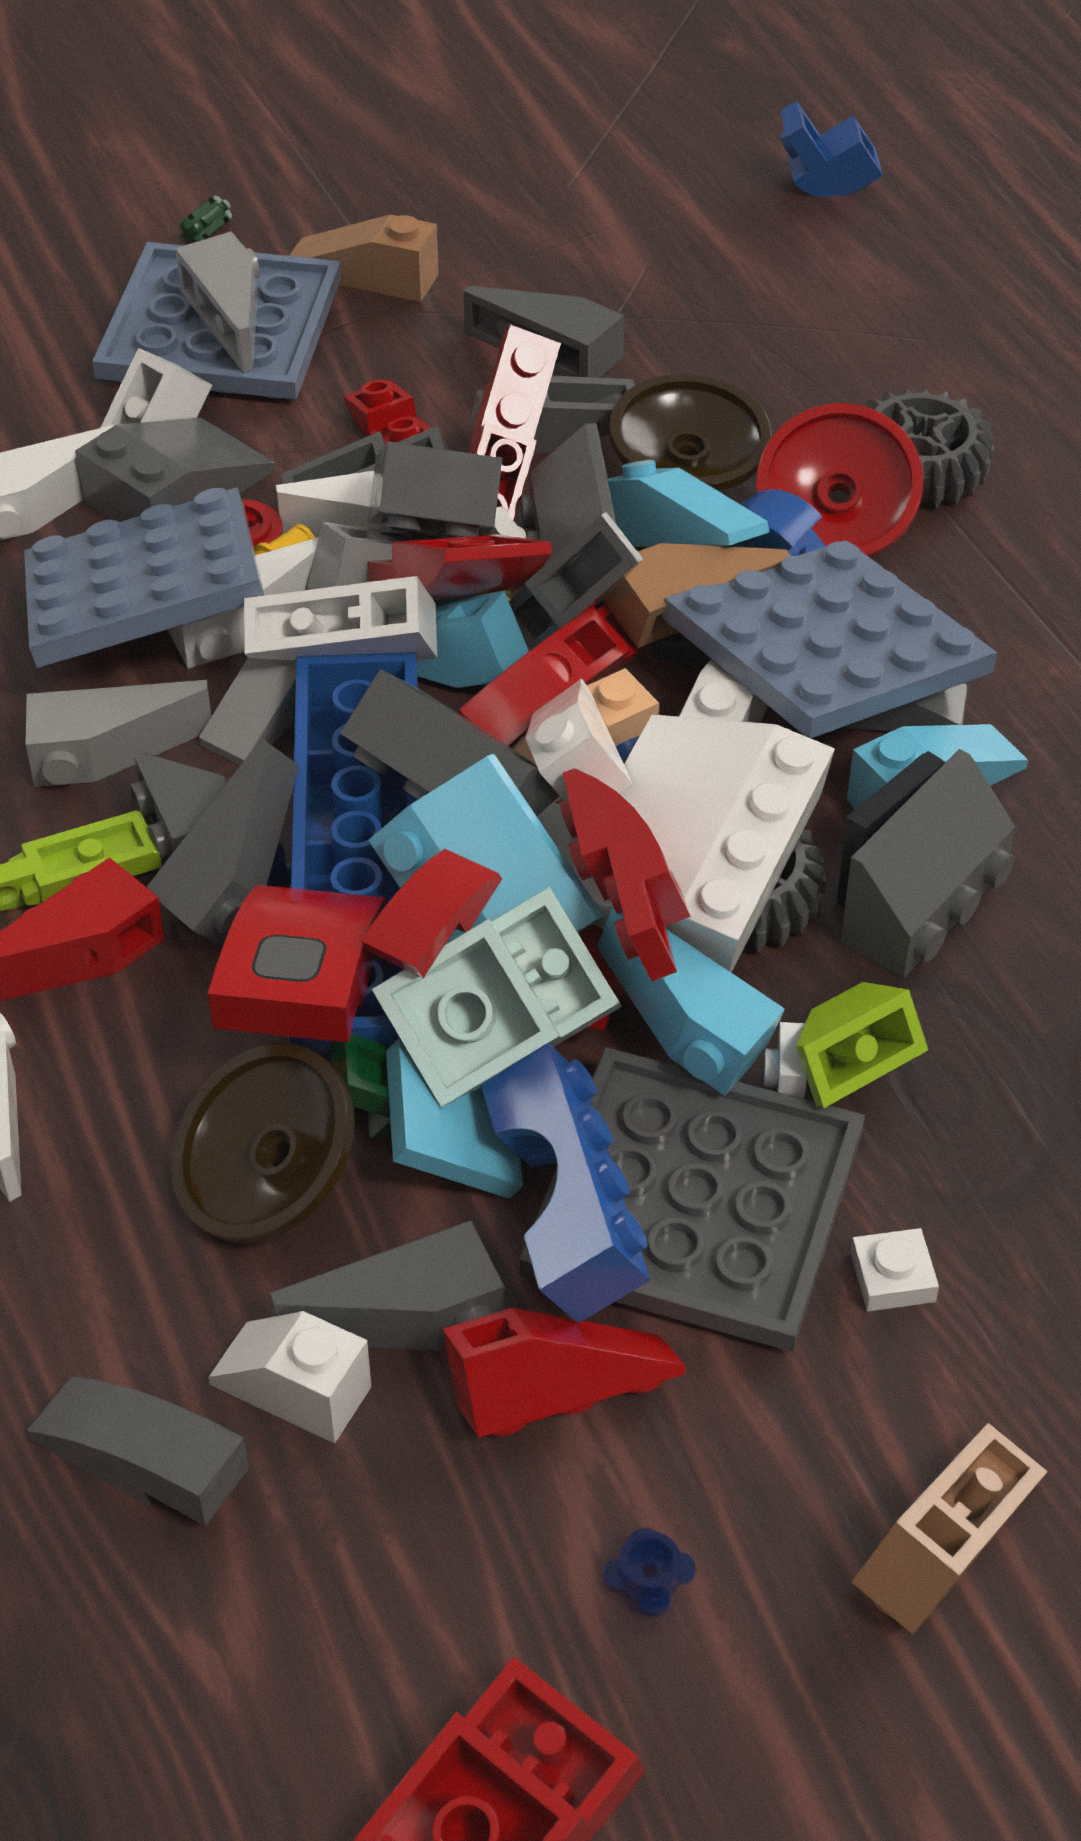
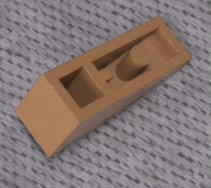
(380, 255)
(673, 570)
(948, 1528)

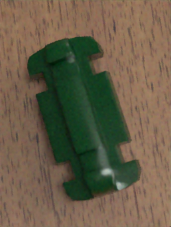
(205, 219)

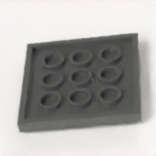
(726, 1192)

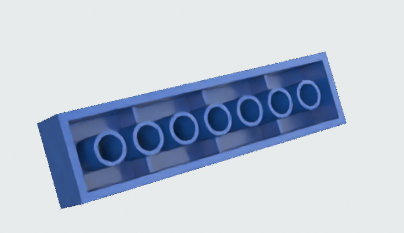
(344, 804)

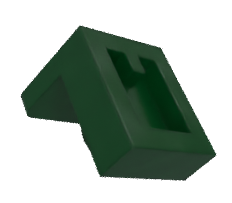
(365, 1073)

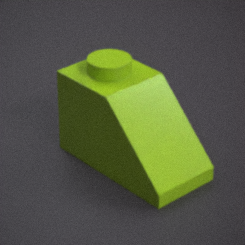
(858, 1039)

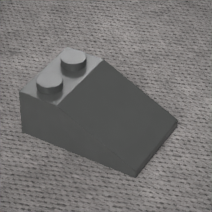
(163, 464)

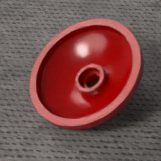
(840, 451)

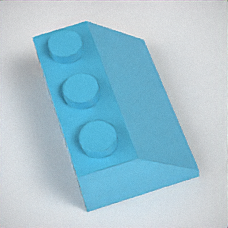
(491, 824)

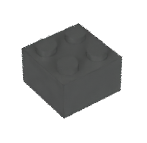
(434, 491)

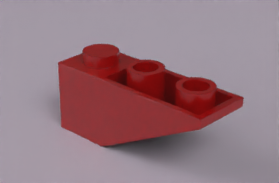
(80, 933)
(539, 1365)

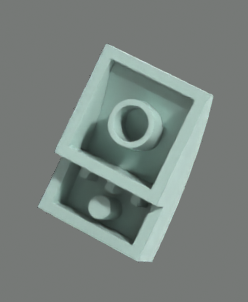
(497, 997)

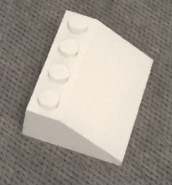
(726, 816)

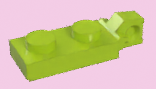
(56, 860)

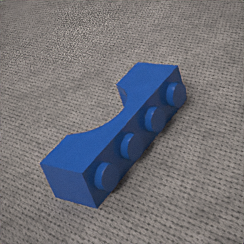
(586, 1238)

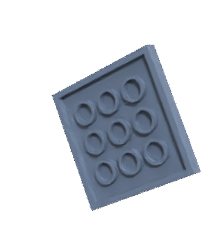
(157, 318)
(139, 576)
(829, 638)

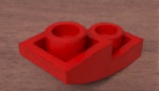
(386, 409)
(428, 908)

